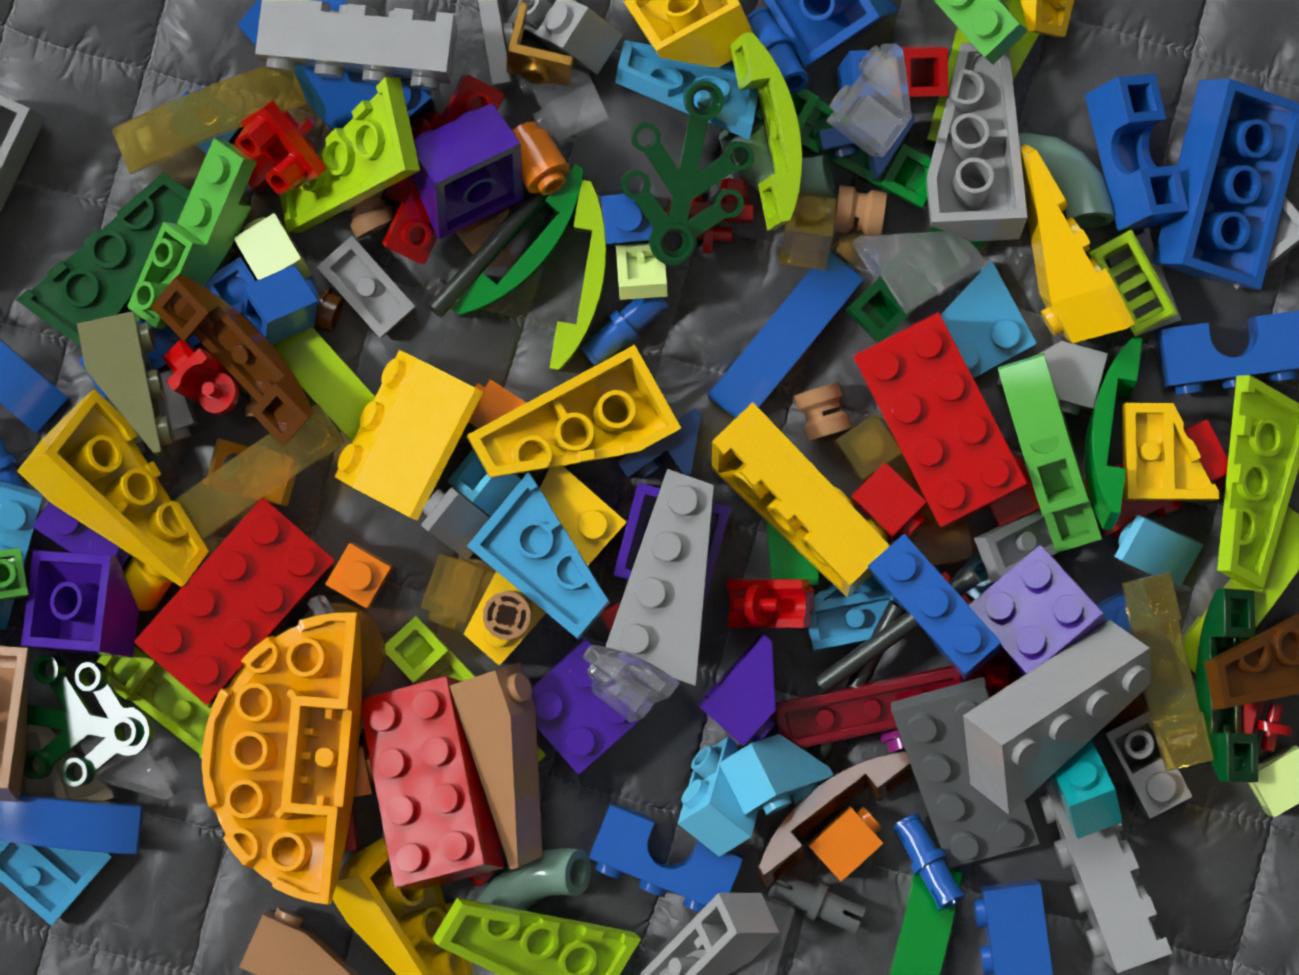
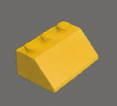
(407, 434)

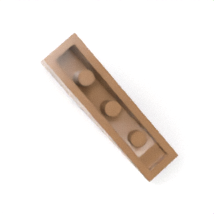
(503, 742)
(290, 948)

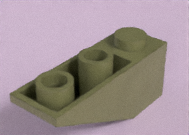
(120, 364)

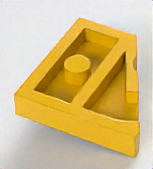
(1160, 456)

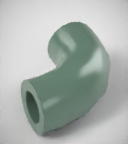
(817, 171)
(1076, 178)
(556, 873)

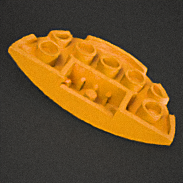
(287, 754)

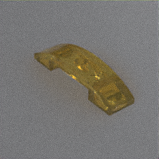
(203, 116)
(257, 474)
(1171, 696)

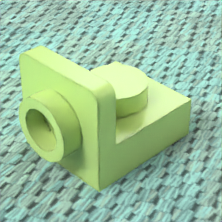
(640, 272)

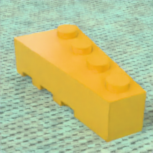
(797, 499)
(588, 524)

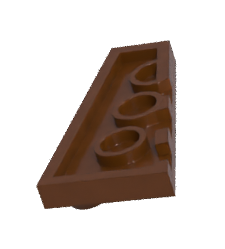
(1257, 668)

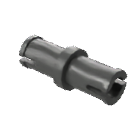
(818, 902)

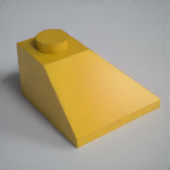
(691, 29)

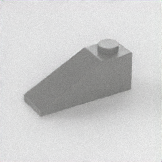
(719, 938)

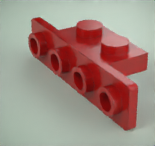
(411, 228)

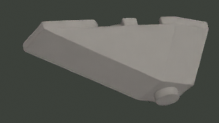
(976, 160)

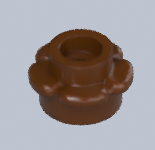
(328, 311)

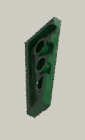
(107, 267)

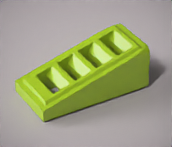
(1138, 257)

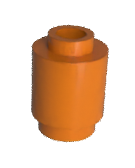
(541, 160)

